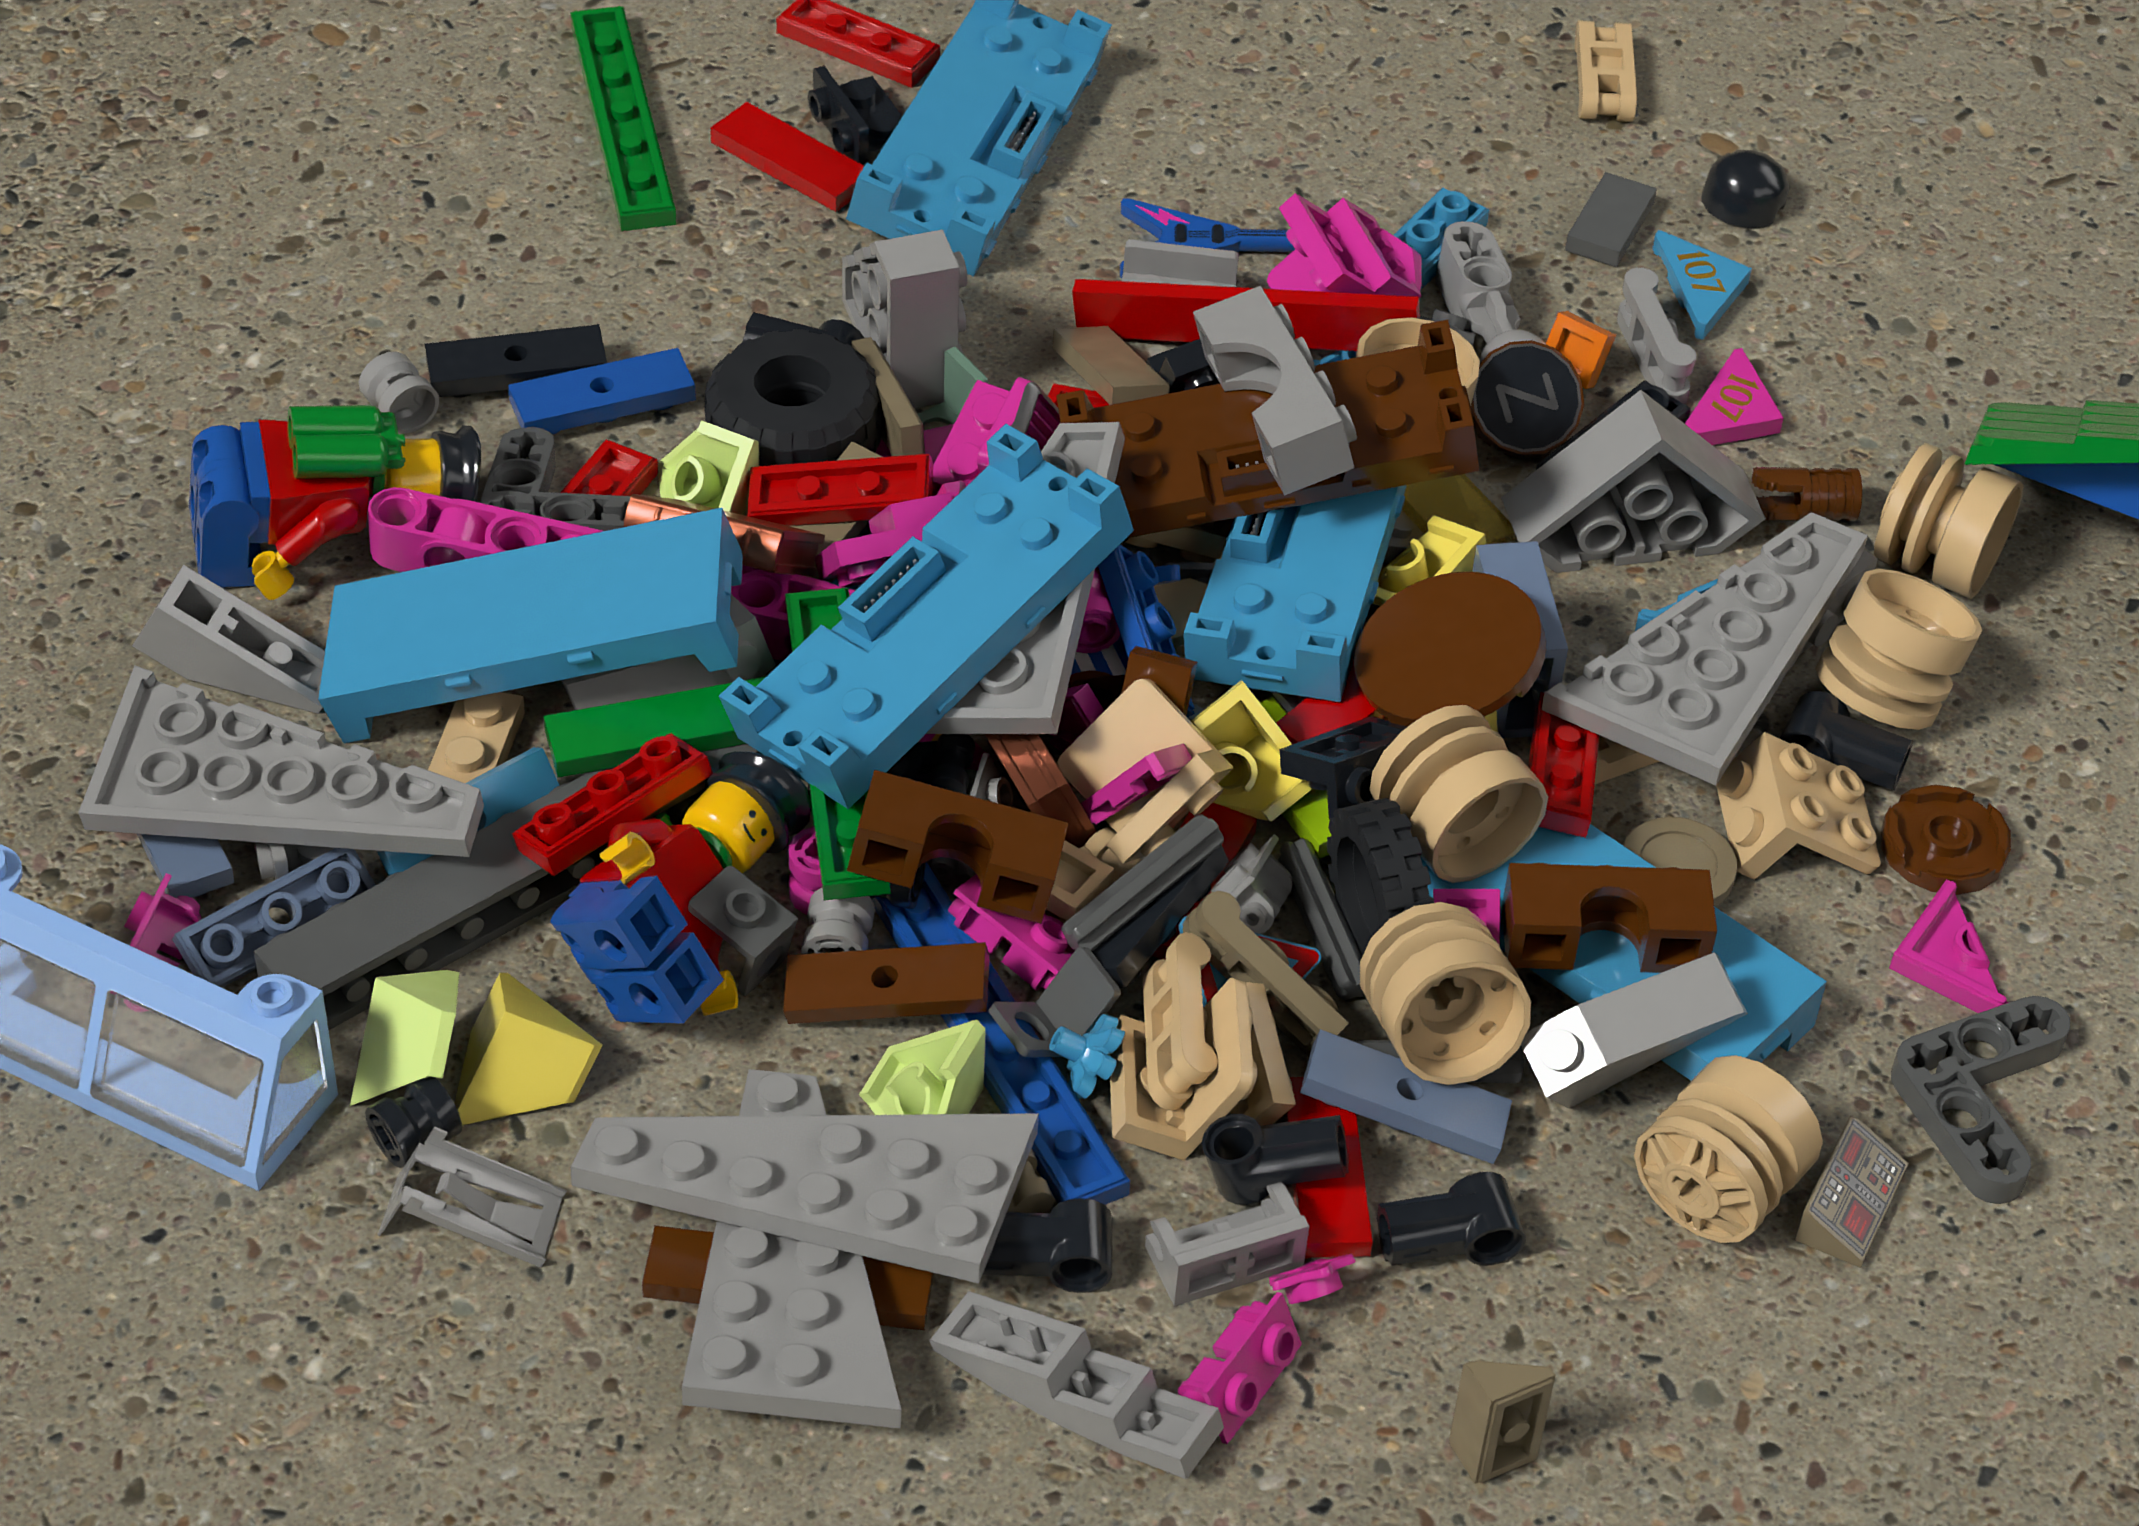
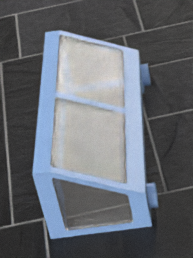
(158, 1046)

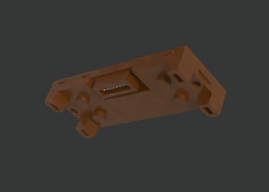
(1200, 460)

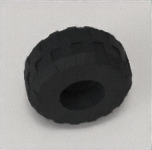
(796, 397)

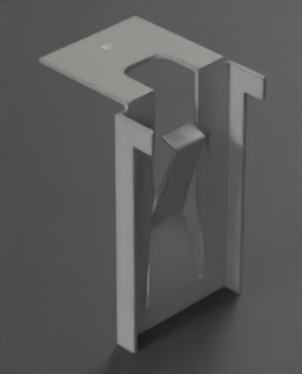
(495, 1218)

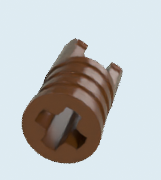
(1822, 491)

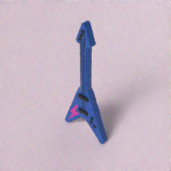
(1192, 230)

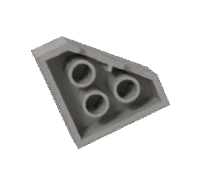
(910, 305)
(1633, 491)

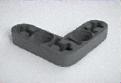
(525, 483)
(1959, 1082)

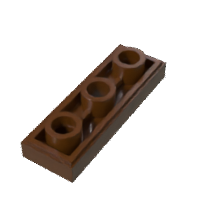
(886, 983)

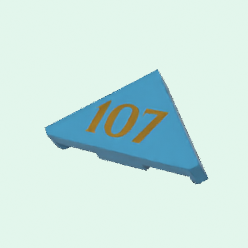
(1700, 280)

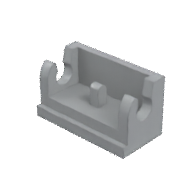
(1229, 1248)

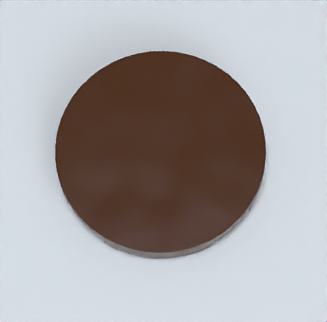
(1450, 645)

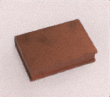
(762, 542)
(1042, 783)

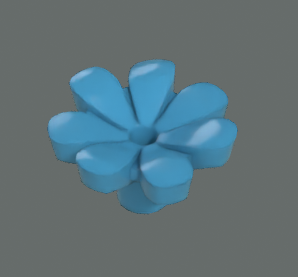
(1088, 1053)

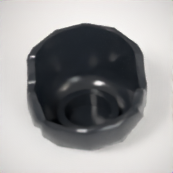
(1746, 189)

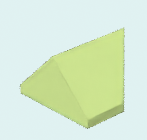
(710, 469)
(406, 1031)
(930, 1073)

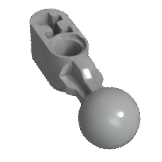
(1477, 285)

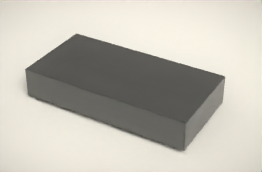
(1610, 219)

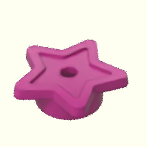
(1311, 1279)

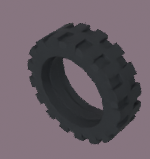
(1375, 866)

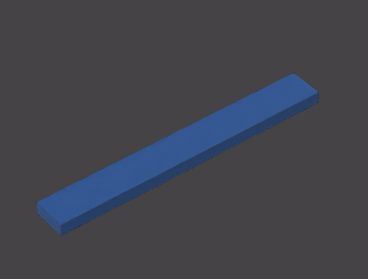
(1067, 1143)

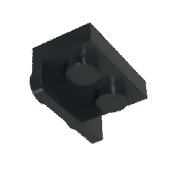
(854, 113)
(1341, 760)

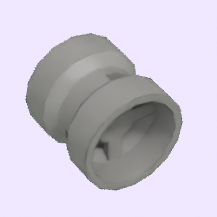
(395, 387)
(837, 924)

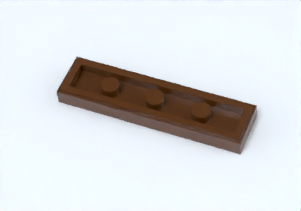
(681, 1256)

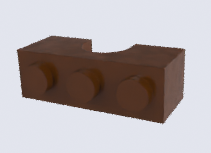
(1005, 846)
(1657, 909)

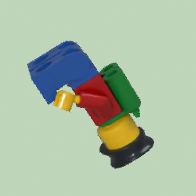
(307, 485)
(632, 912)

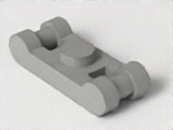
(1654, 336)

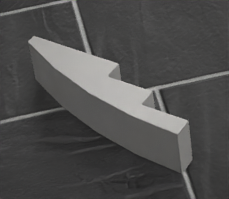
(1077, 1387)

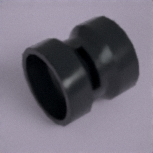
(409, 1120)

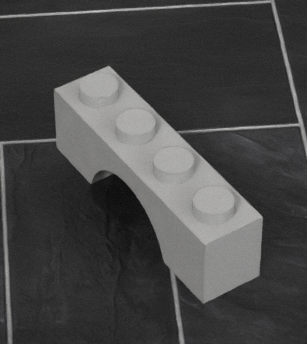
(1298, 426)

